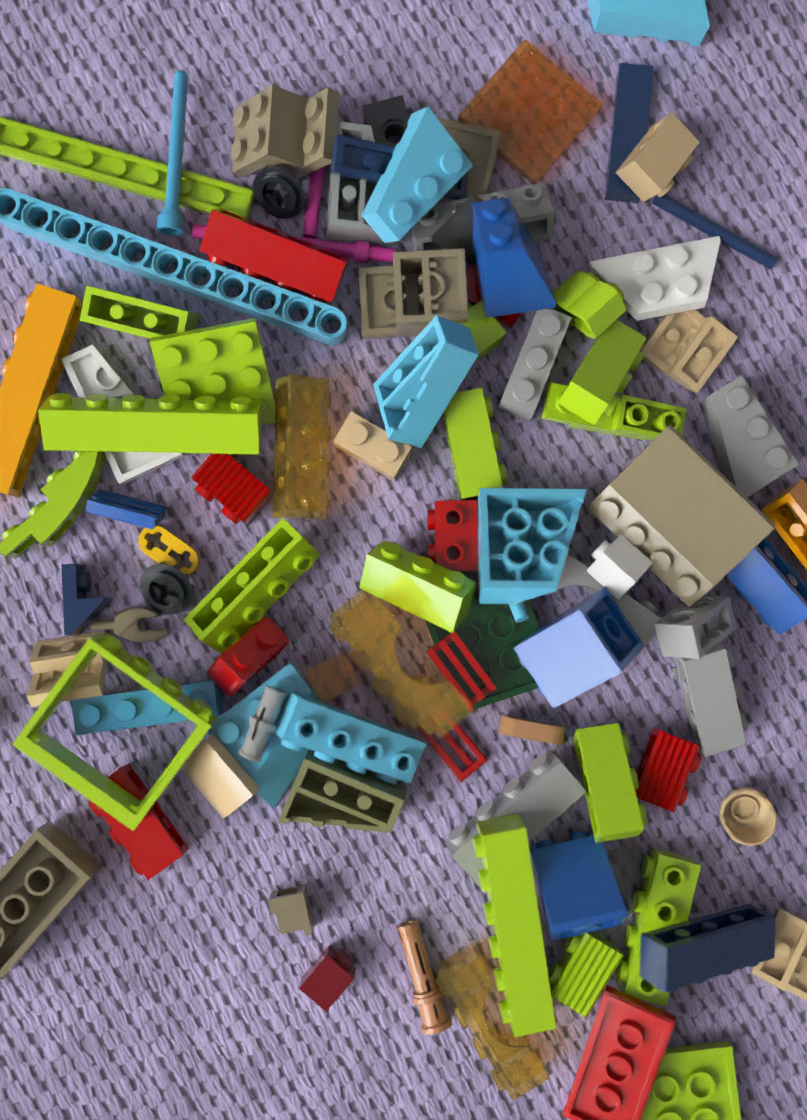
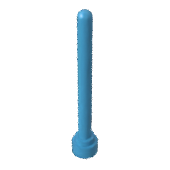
(170, 220)

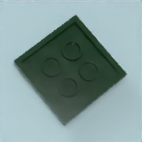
(491, 638)

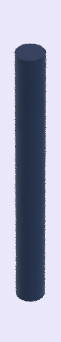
(713, 229)

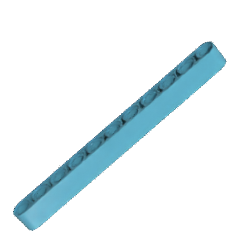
(157, 256)

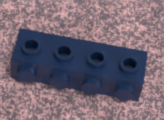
(707, 947)

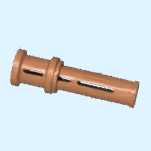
(427, 992)

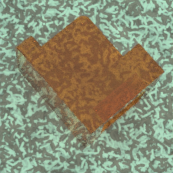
(332, 677)

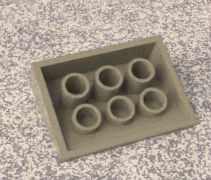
(681, 515)

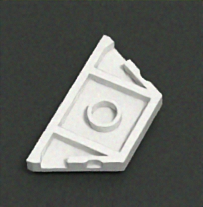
(662, 278)

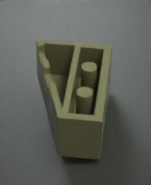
(342, 797)

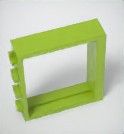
(79, 773)

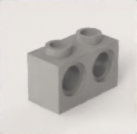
(695, 629)

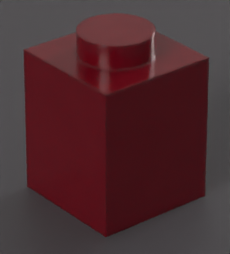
(328, 977)

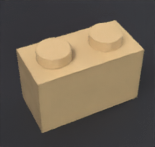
(658, 157)
(371, 446)

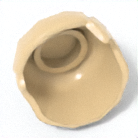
(756, 812)

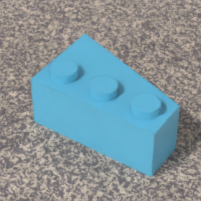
(652, 18)
(424, 380)

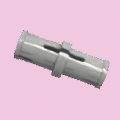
(262, 723)

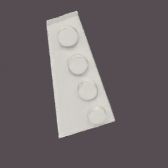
(94, 375)

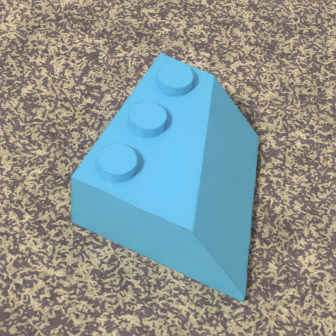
(523, 541)
(278, 763)

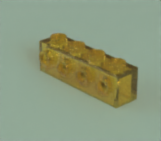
(301, 448)

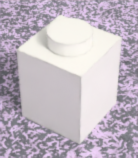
(618, 565)

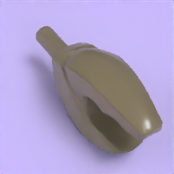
(127, 625)

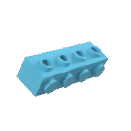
(348, 737)

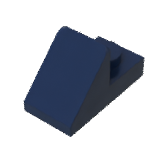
(78, 609)

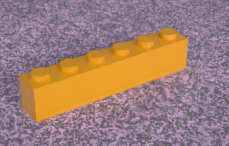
(32, 377)

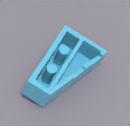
(417, 177)

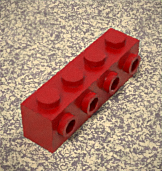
(273, 254)

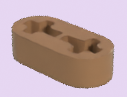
(532, 729)

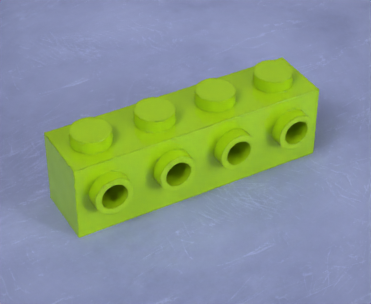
(252, 587)
(661, 903)

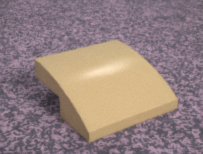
(687, 347)
(50, 661)
(219, 776)
(789, 966)

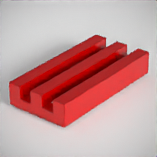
(443, 644)
(471, 766)

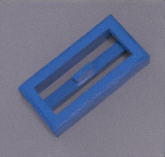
(126, 509)

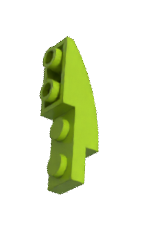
(630, 417)
(67, 495)

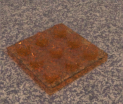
(534, 109)

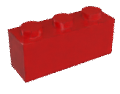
(154, 840)

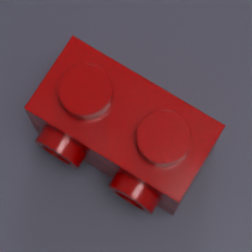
(455, 535)

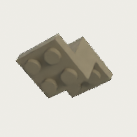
(285, 131)
(412, 292)

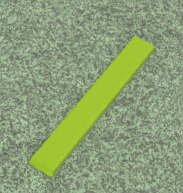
(119, 169)

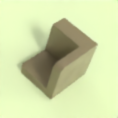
(292, 909)

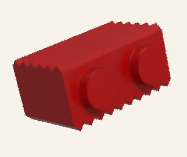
(232, 486)
(248, 656)
(666, 769)

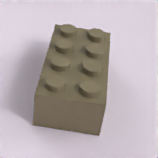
(38, 889)

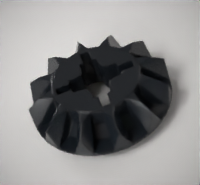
(271, 199)
(153, 588)

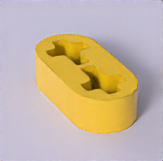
(174, 544)

